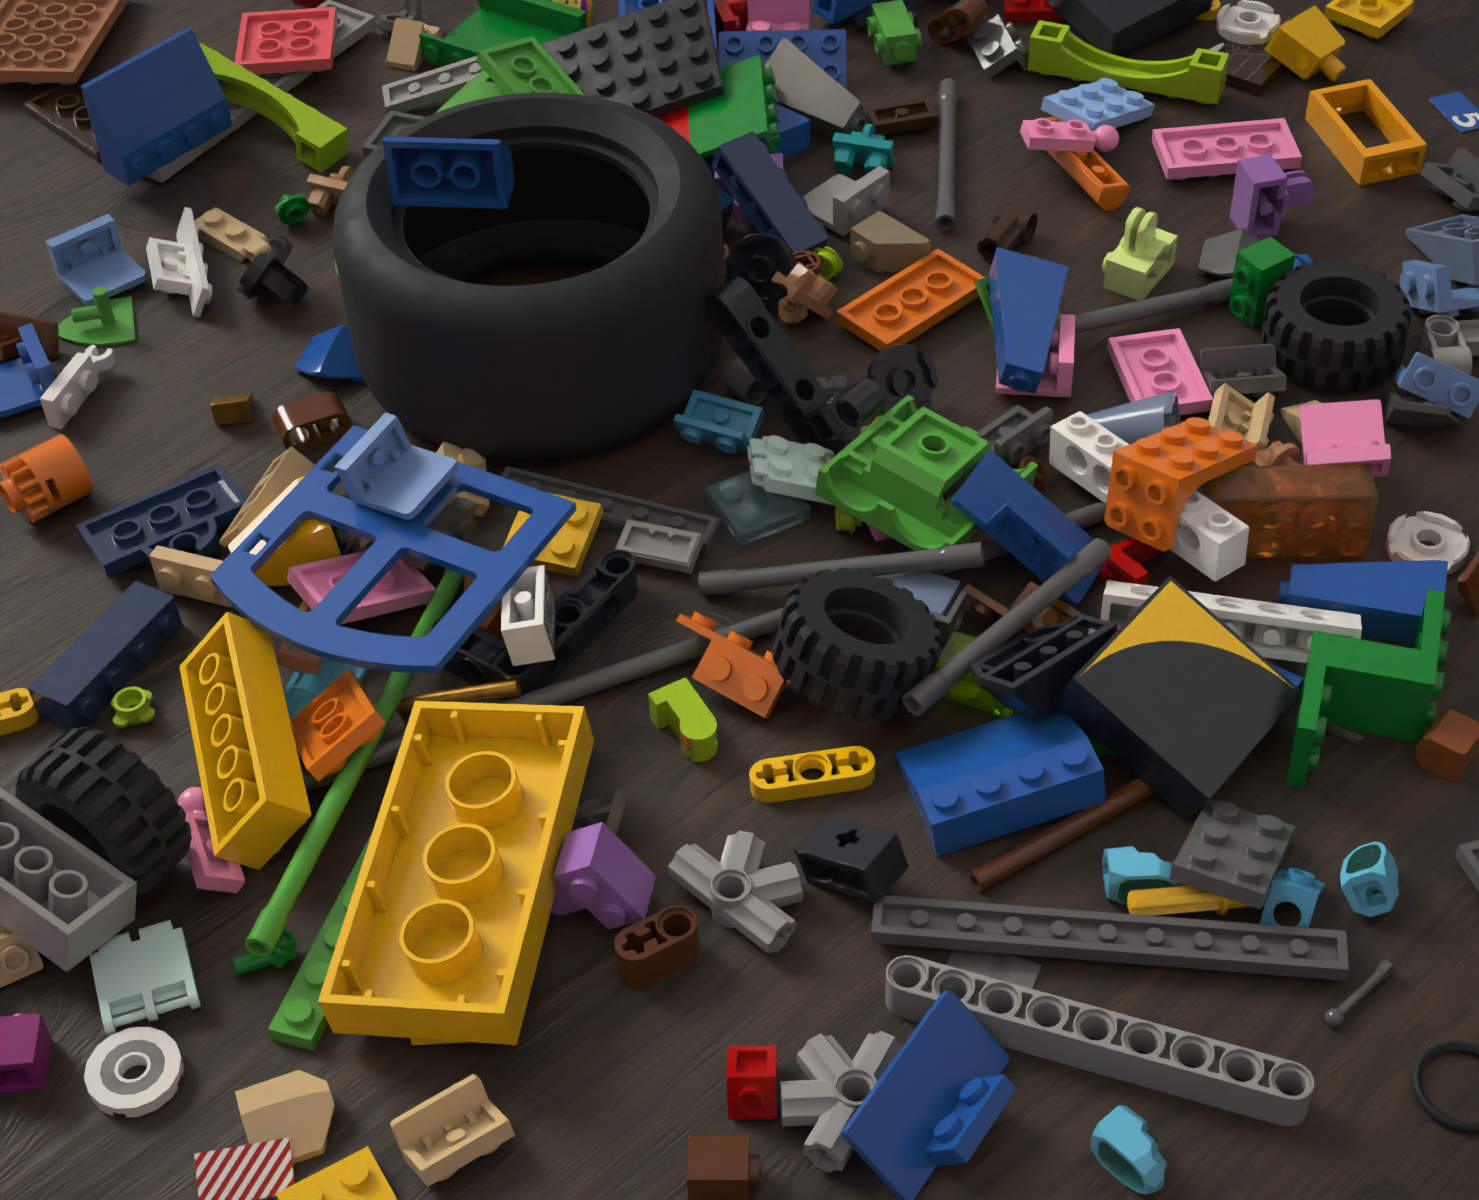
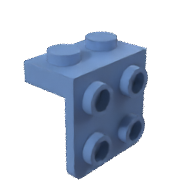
(94, 258)
(1430, 290)
(391, 473)

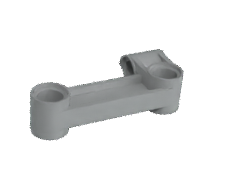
(1451, 341)

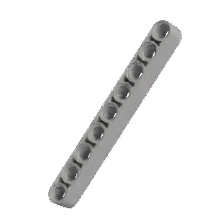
(1117, 1041)

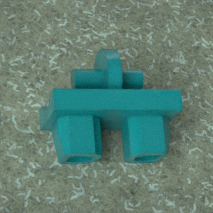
(862, 149)

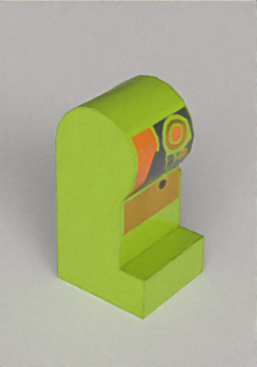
(687, 717)

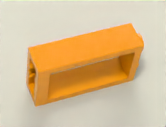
(1366, 165)

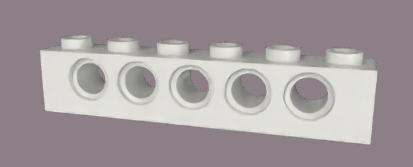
(1205, 532)
(1268, 627)

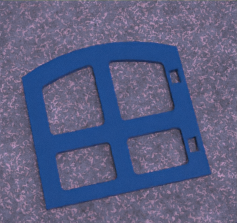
(394, 537)

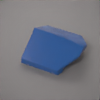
(330, 356)

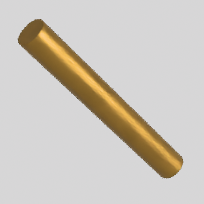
(464, 694)

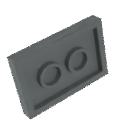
(1233, 853)

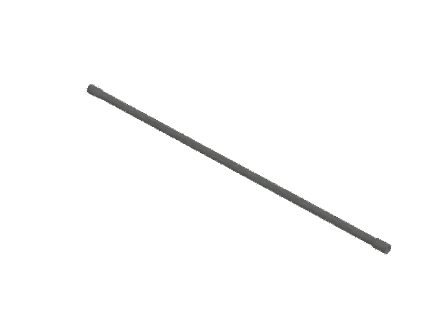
(669, 656)

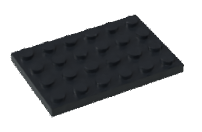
(646, 58)

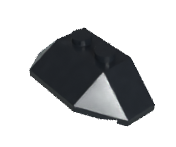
(1040, 663)

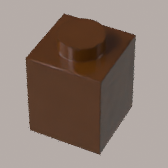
(721, 1167)

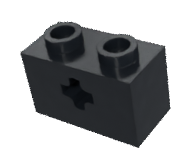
(851, 858)

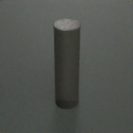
(1345, 733)

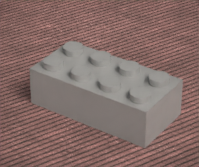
(56, 888)

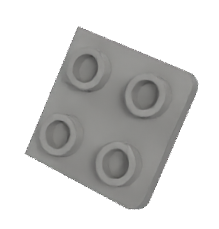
(845, 202)

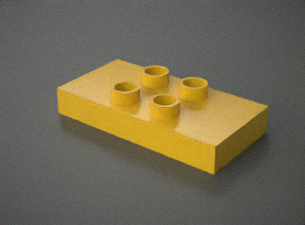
(459, 874)

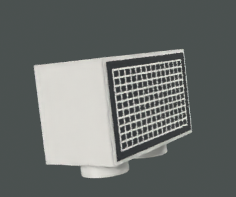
(529, 618)

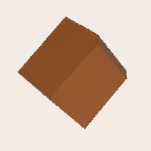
(1449, 745)

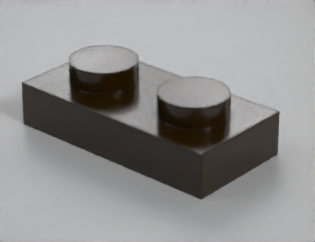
(902, 116)

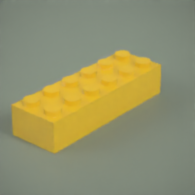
(243, 743)

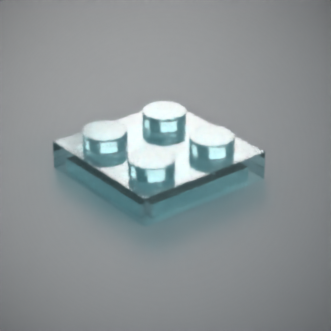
(752, 511)

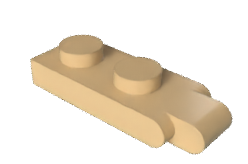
(231, 235)

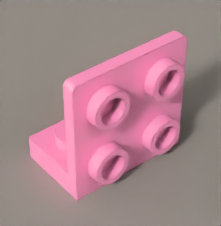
(778, 15)
(1059, 364)
(1345, 435)

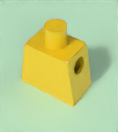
(1308, 45)

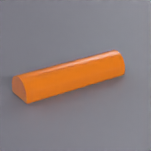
(1093, 176)

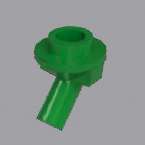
(292, 208)
(281, 954)

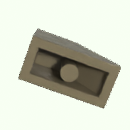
(886, 244)

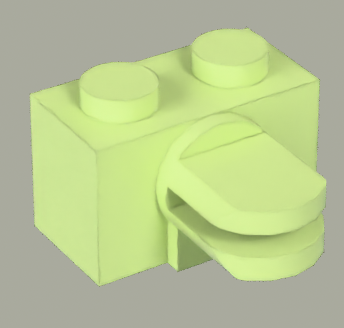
(1141, 256)

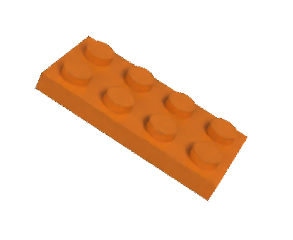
(911, 301)

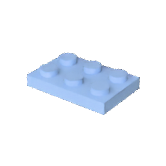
(1098, 104)

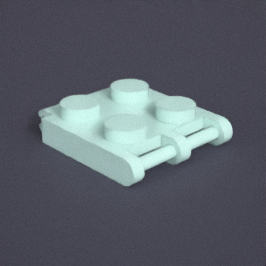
(787, 466)
(143, 976)

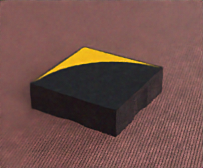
(1178, 697)

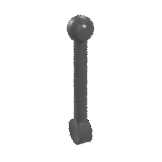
(1335, 1016)

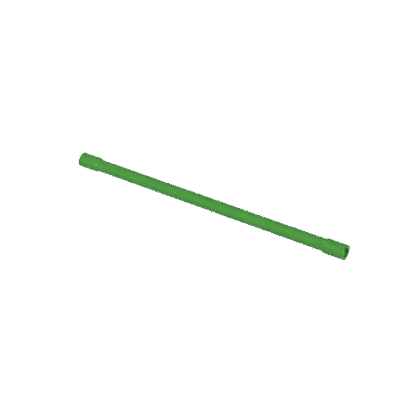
(274, 916)

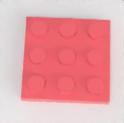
(287, 41)

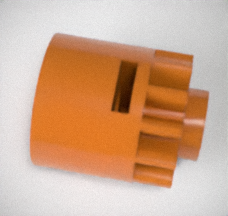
(44, 479)

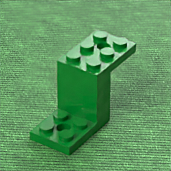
(1370, 687)

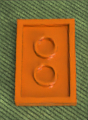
(335, 725)

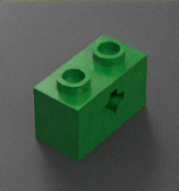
(1254, 275)

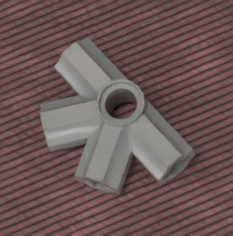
(754, 890)
(828, 1093)

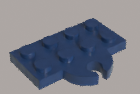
(170, 517)

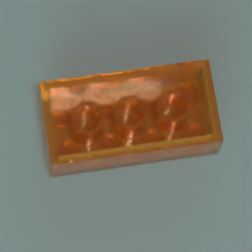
(1300, 508)

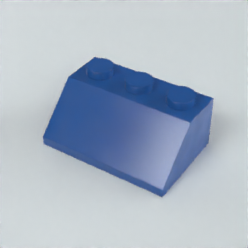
(449, 172)

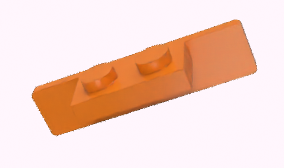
(736, 669)

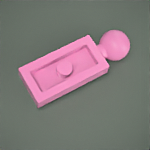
(1067, 136)
(208, 871)

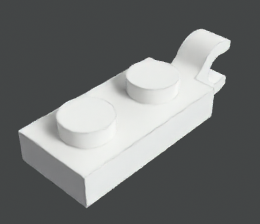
(74, 385)

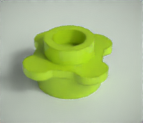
(132, 707)

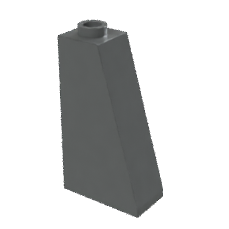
(814, 93)

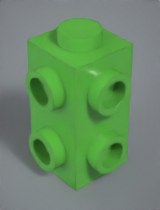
(894, 32)

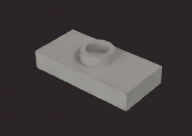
(661, 545)

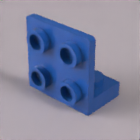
(25, 378)

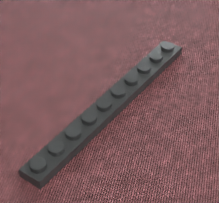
(1111, 937)

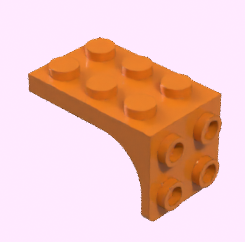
(1162, 471)

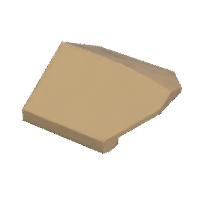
(290, 1107)

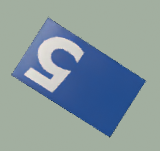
(1457, 110)

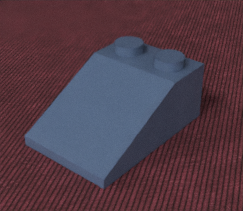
(1452, 244)

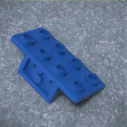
(823, 47)
(1023, 521)
(932, 1099)

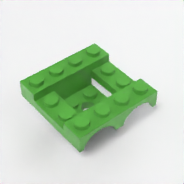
(899, 473)

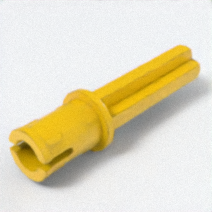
(1178, 901)

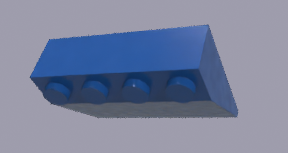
(155, 107)
(1001, 778)

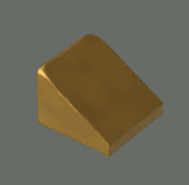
(232, 409)

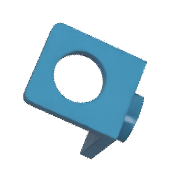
(1294, 887)

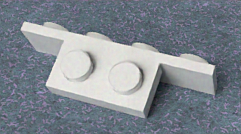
(180, 265)

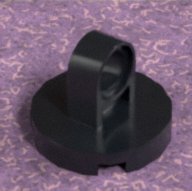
(758, 260)
(270, 272)
(903, 372)

